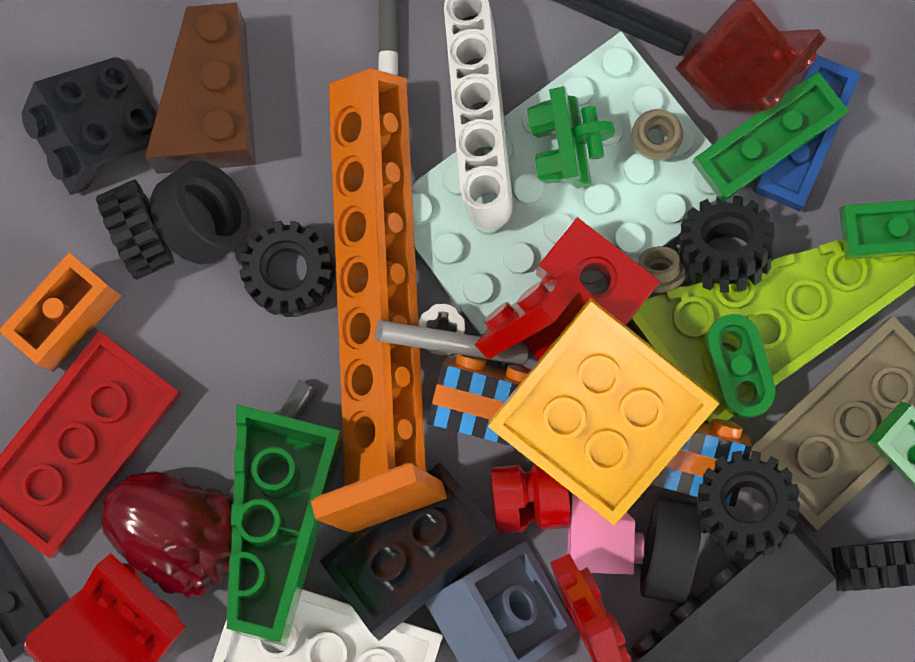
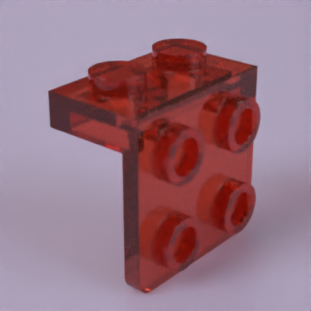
(746, 59)

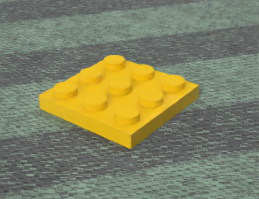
(603, 412)

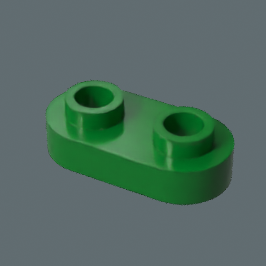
(744, 366)

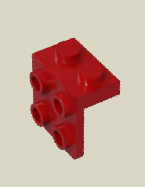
(535, 317)
(107, 621)

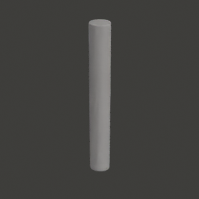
(443, 341)

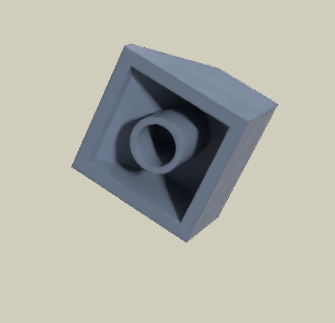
(502, 611)

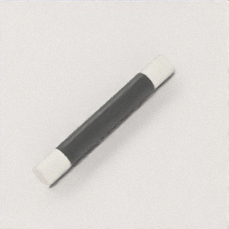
(388, 36)

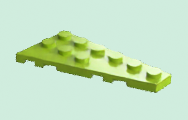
(797, 308)

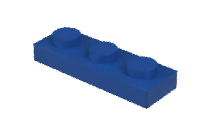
(795, 175)

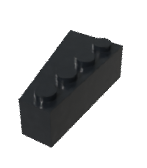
(740, 605)

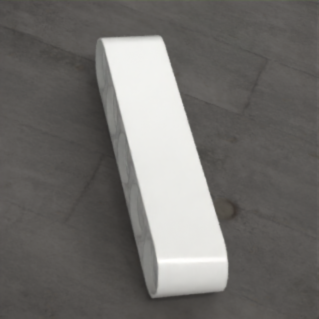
(482, 126)

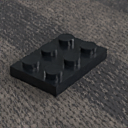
(410, 558)

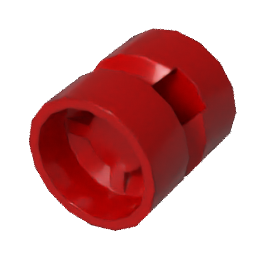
(527, 499)

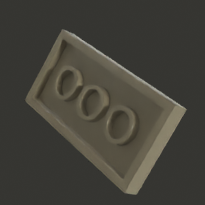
(829, 427)

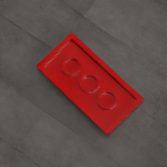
(79, 442)

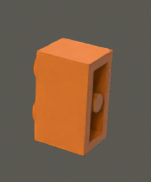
(60, 313)

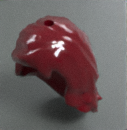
(170, 531)

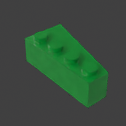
(273, 524)

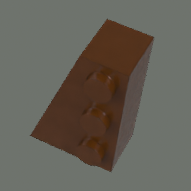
(206, 94)

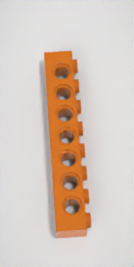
(375, 273)

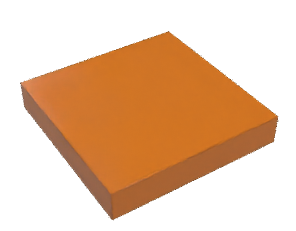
(378, 498)

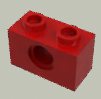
(586, 250)

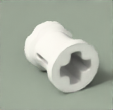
(438, 312)

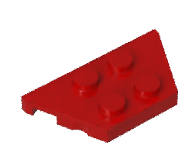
(582, 599)

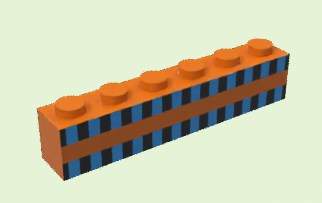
(473, 392)

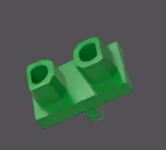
(563, 118)

